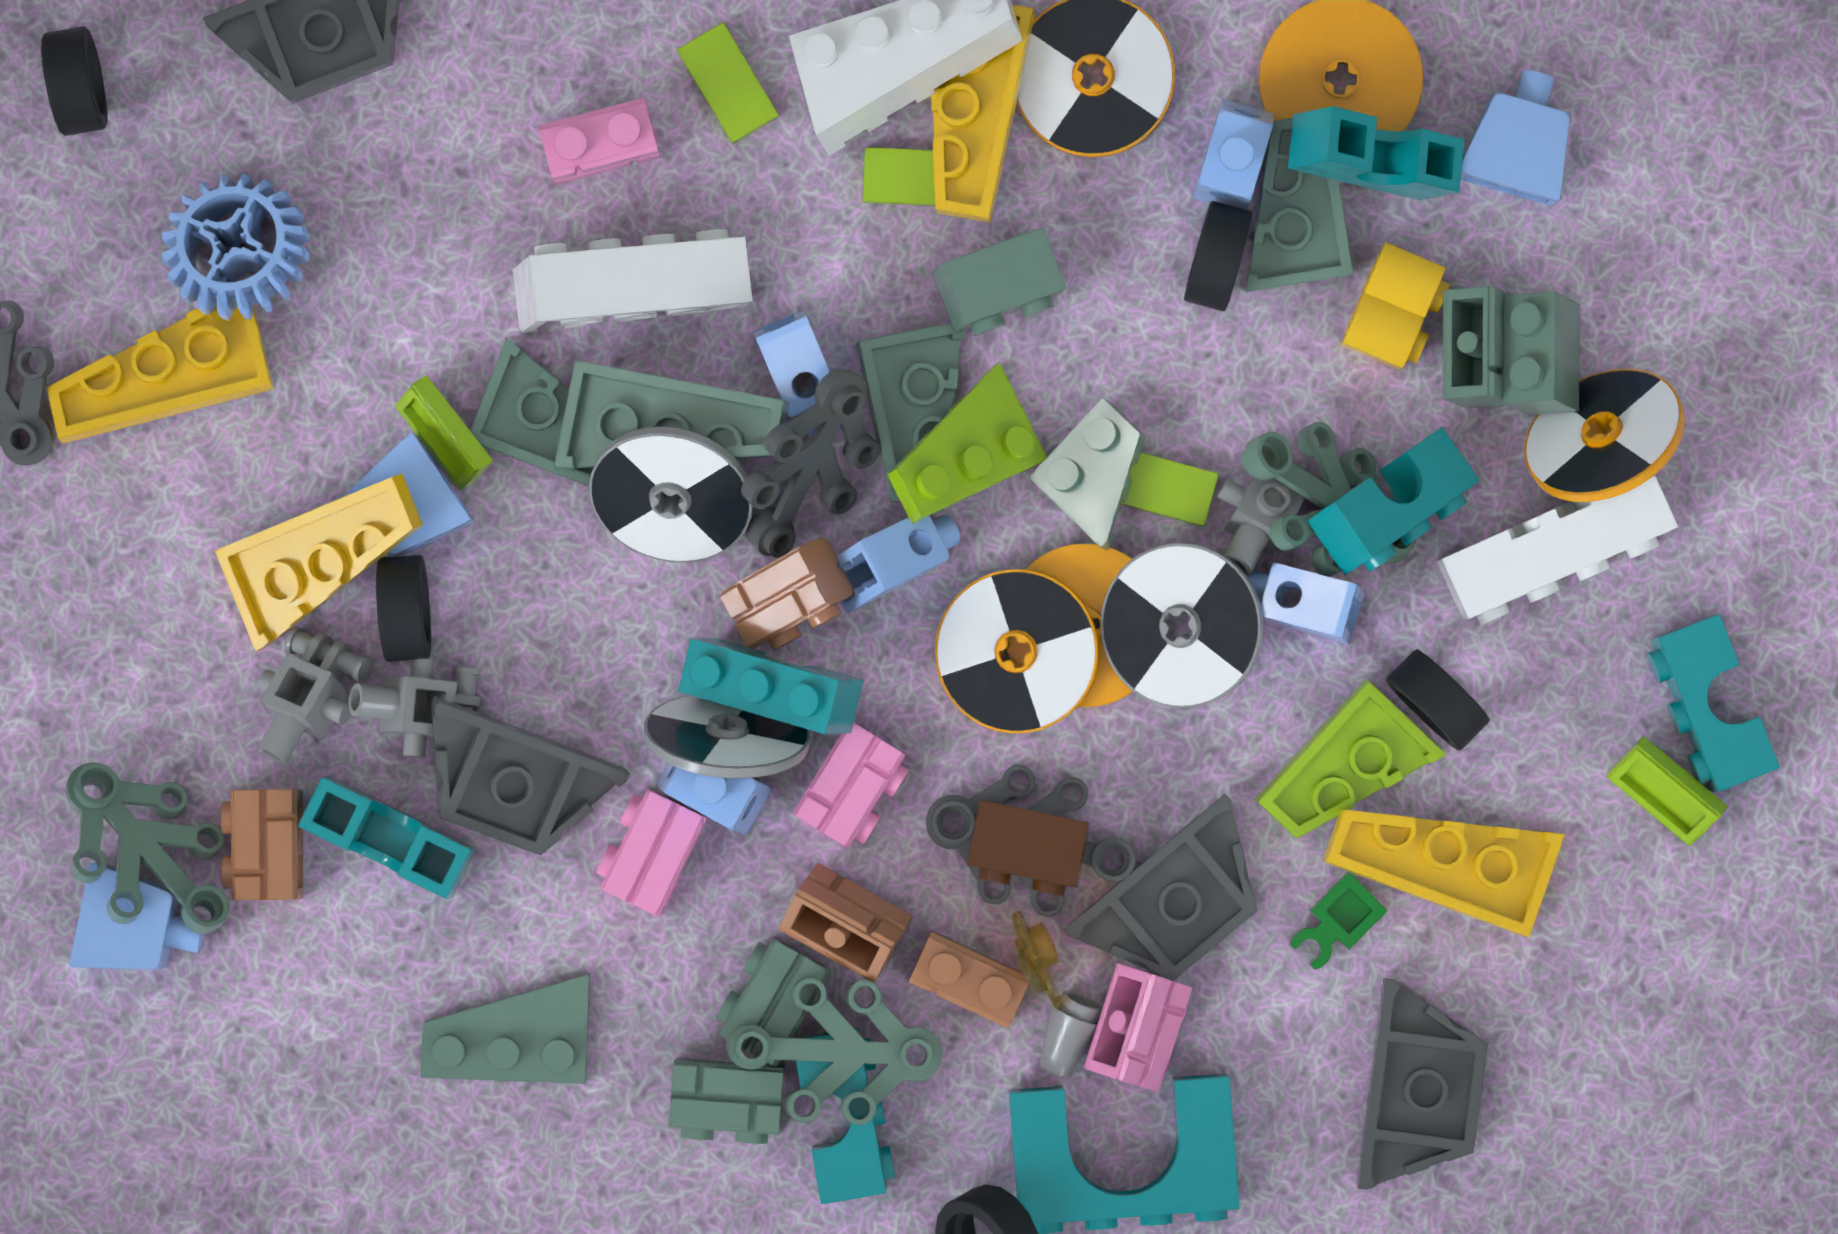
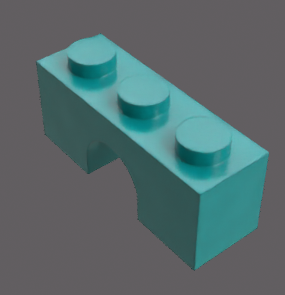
(1352, 151)
(1366, 522)
(1689, 663)
(770, 688)
(387, 836)
(855, 1162)

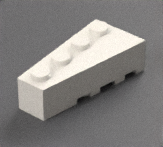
(632, 280)

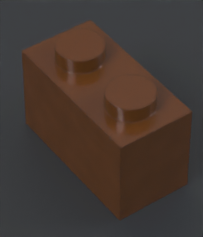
(1029, 846)

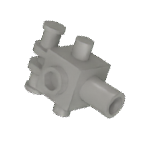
(1254, 513)
(308, 691)
(406, 701)

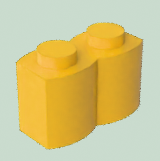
(1394, 307)

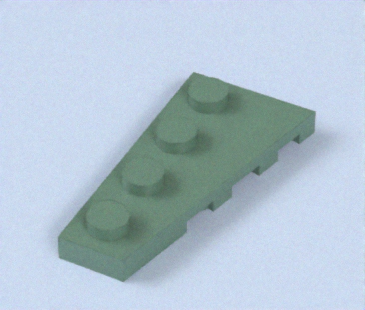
(615, 401)

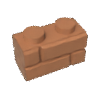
(787, 594)
(264, 844)
(845, 922)
(969, 979)

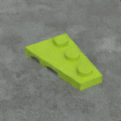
(969, 450)
(1347, 759)

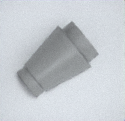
(1069, 1033)

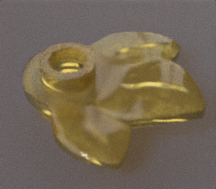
(1035, 957)

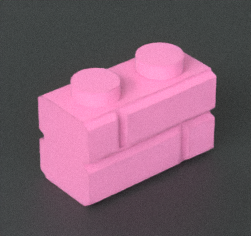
(599, 141)
(850, 785)
(652, 851)
(1138, 1028)

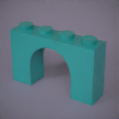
(1196, 1180)

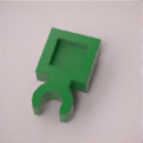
(1343, 914)

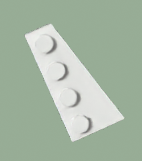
(893, 55)
(1553, 546)

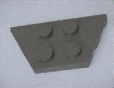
(310, 43)
(512, 779)
(1176, 899)
(1420, 1089)

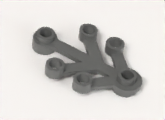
(838, 404)
(29, 412)
(1051, 804)

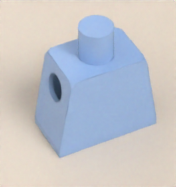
(1520, 143)
(1234, 154)
(788, 350)
(432, 494)
(896, 557)
(1326, 606)
(725, 800)
(135, 945)

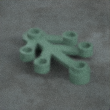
(1272, 457)
(142, 841)
(846, 1051)

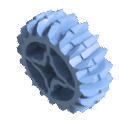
(221, 285)

